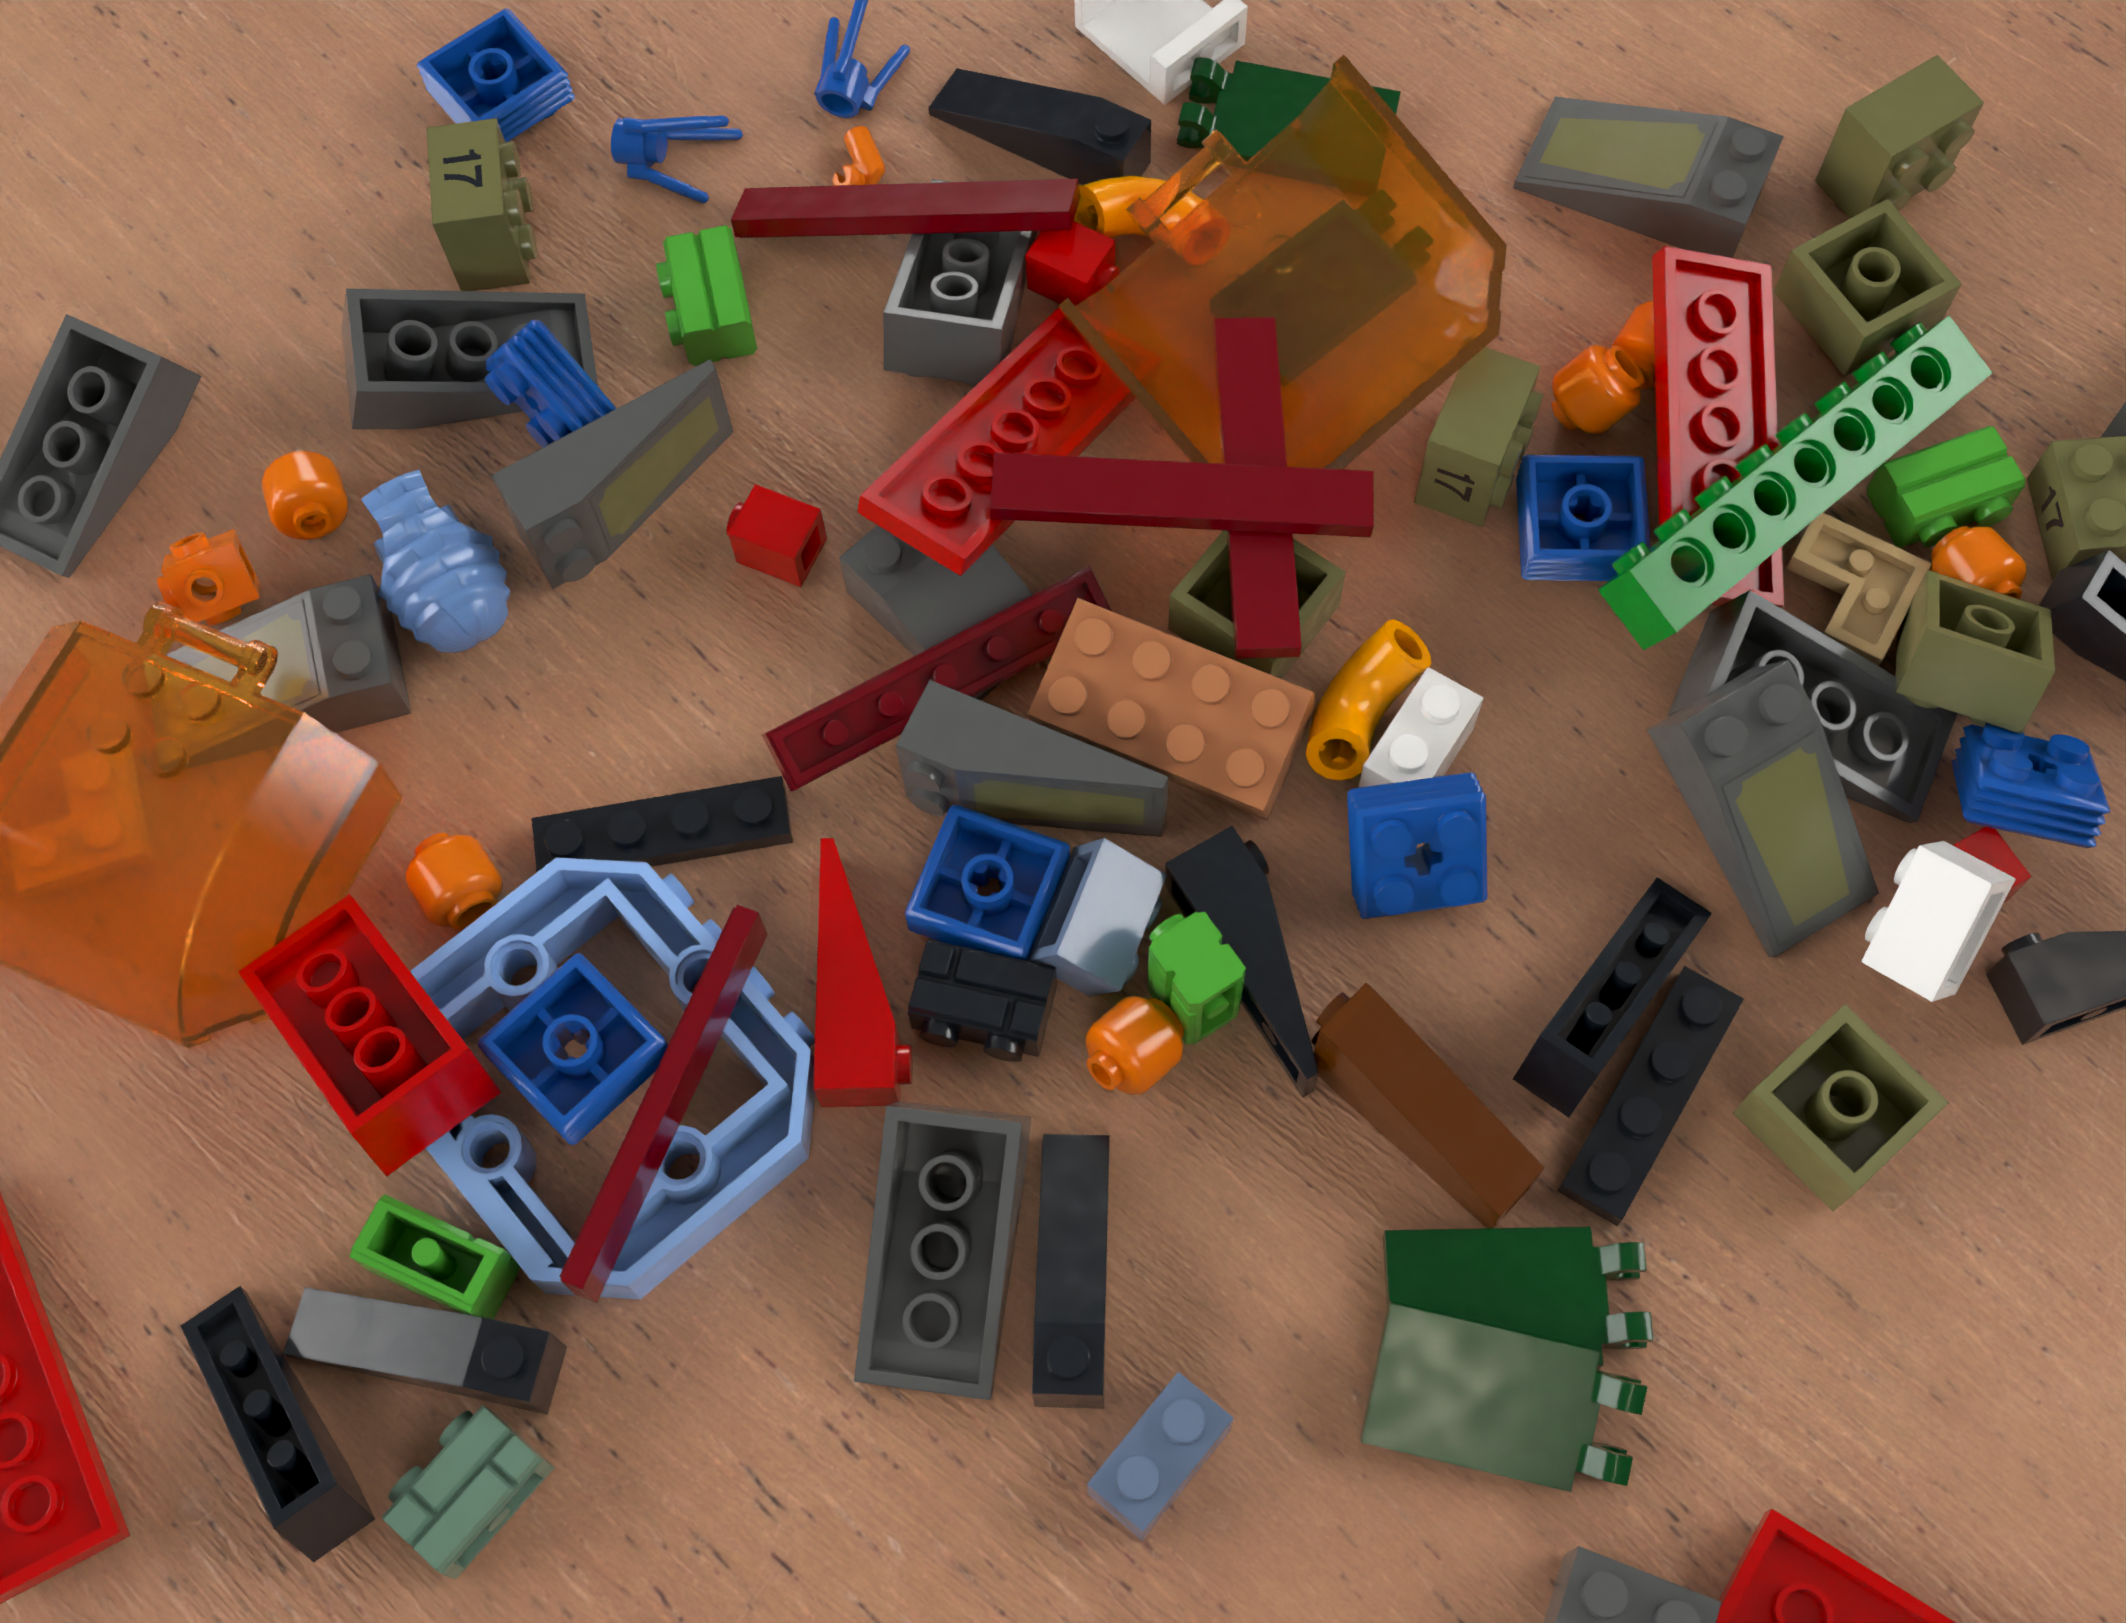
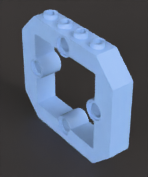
(738, 1158)

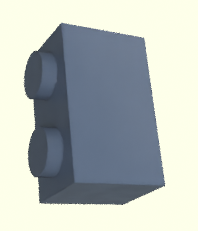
(1098, 918)
(1160, 1456)

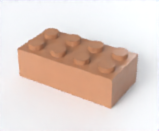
(1173, 708)

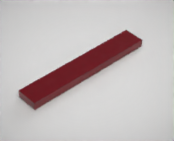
(907, 208)
(1253, 434)
(1182, 495)
(965, 662)
(664, 1105)

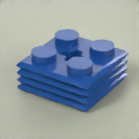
(497, 74)
(545, 384)
(1600, 487)
(2030, 785)
(1384, 832)
(968, 854)
(581, 1007)

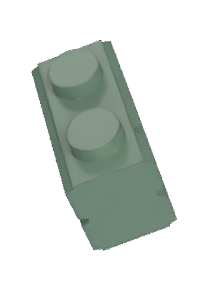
(465, 1491)

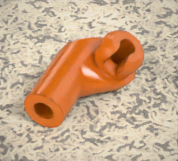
(867, 162)

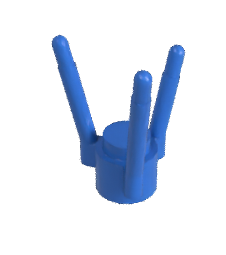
(844, 82)
(645, 142)

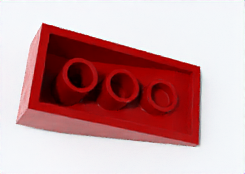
(368, 1035)

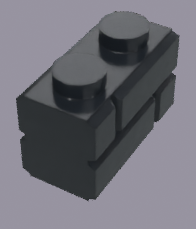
(982, 1000)

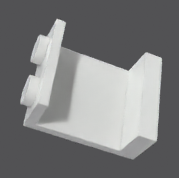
(1162, 37)

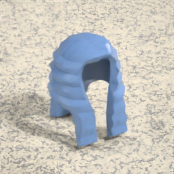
(435, 569)

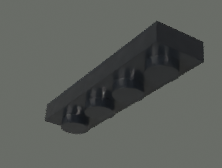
(670, 826)
(1650, 1096)

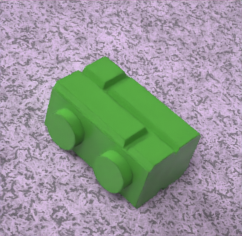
(708, 296)
(1946, 488)
(1195, 974)
(434, 1259)

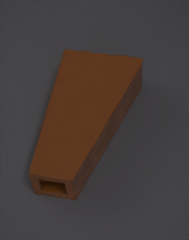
(1421, 1105)

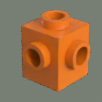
(215, 558)

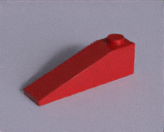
(855, 1032)

